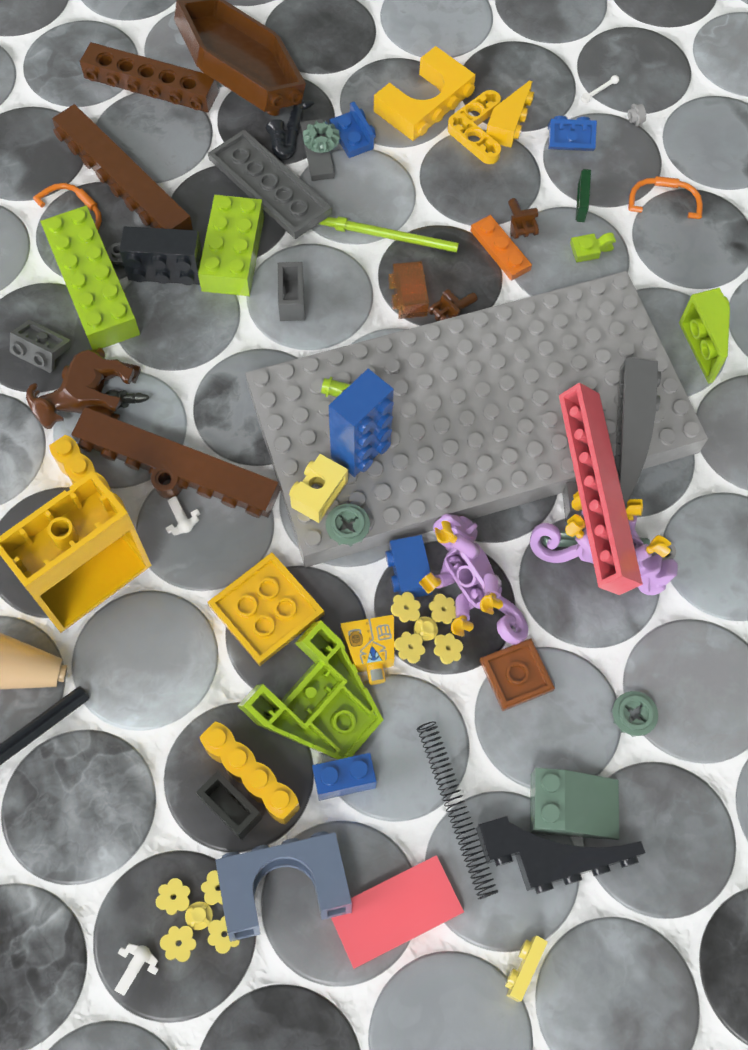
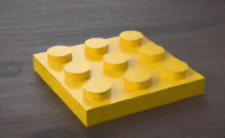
(266, 608)

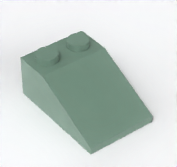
(573, 804)

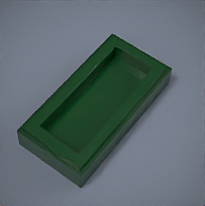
(583, 195)

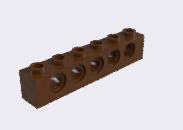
(149, 77)

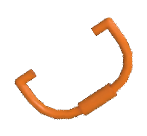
(666, 182)
(80, 193)

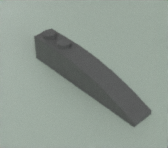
(635, 419)

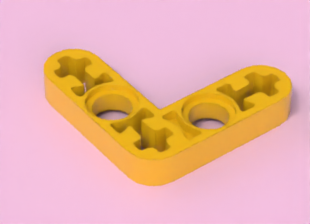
(471, 128)

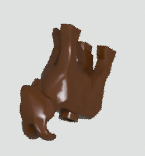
(82, 388)

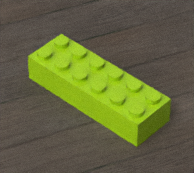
(90, 278)

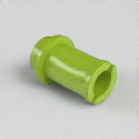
(333, 387)

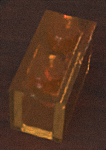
(410, 290)

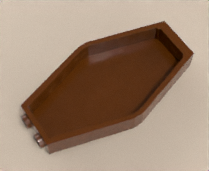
(240, 53)

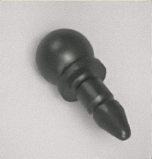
(126, 398)

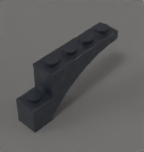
(548, 861)

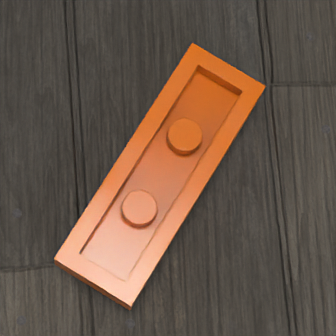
(501, 247)

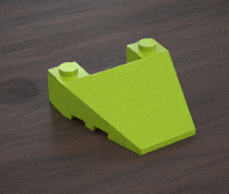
(326, 705)

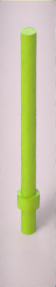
(342, 224)

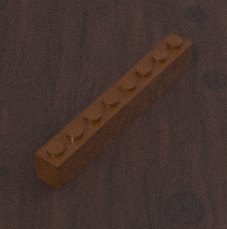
(119, 171)

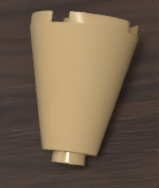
(28, 666)

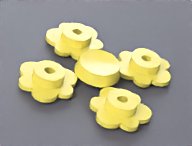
(425, 628)
(197, 917)

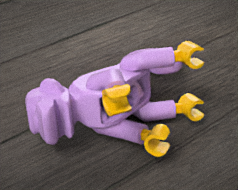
(653, 570)
(475, 577)

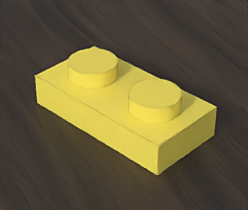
(519, 979)

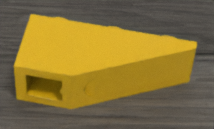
(506, 116)

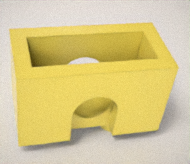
(316, 502)

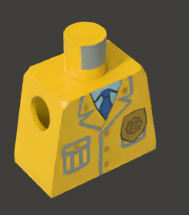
(370, 645)

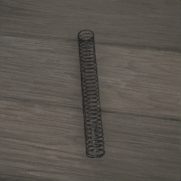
(452, 811)

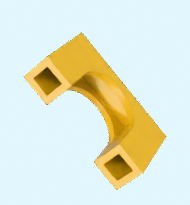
(415, 116)

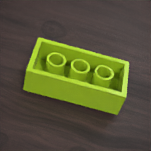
(231, 245)

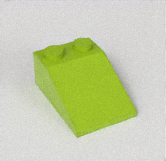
(707, 330)

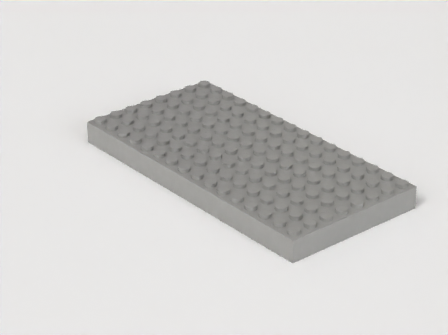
(470, 409)

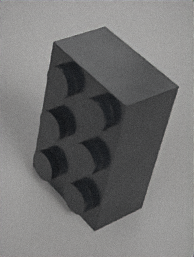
(161, 255)

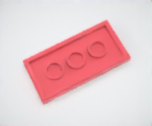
(397, 911)

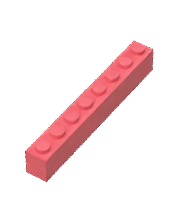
(600, 491)

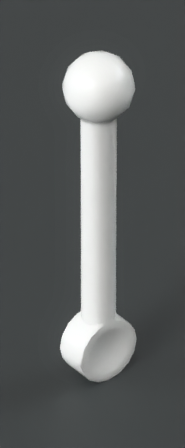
(586, 96)

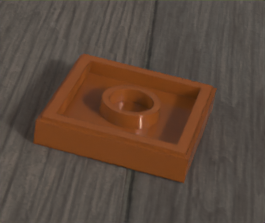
(516, 674)

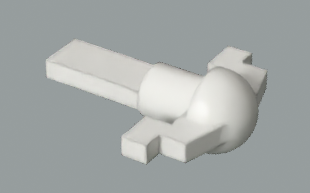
(184, 524)
(141, 955)

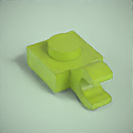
(590, 248)

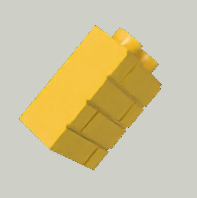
(75, 551)

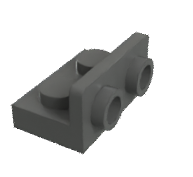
(38, 345)

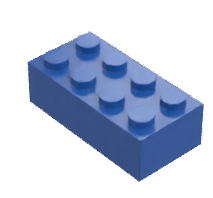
(361, 422)

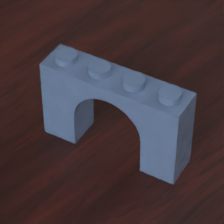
(241, 874)

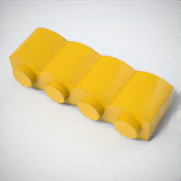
(74, 463)
(255, 776)

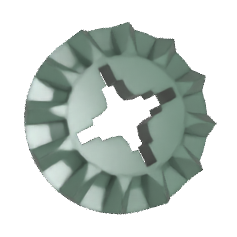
(321, 144)
(348, 513)
(648, 713)

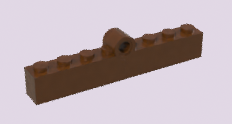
(175, 462)

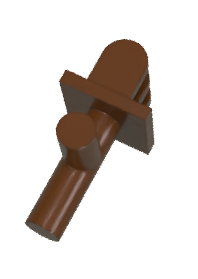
(522, 221)
(450, 305)

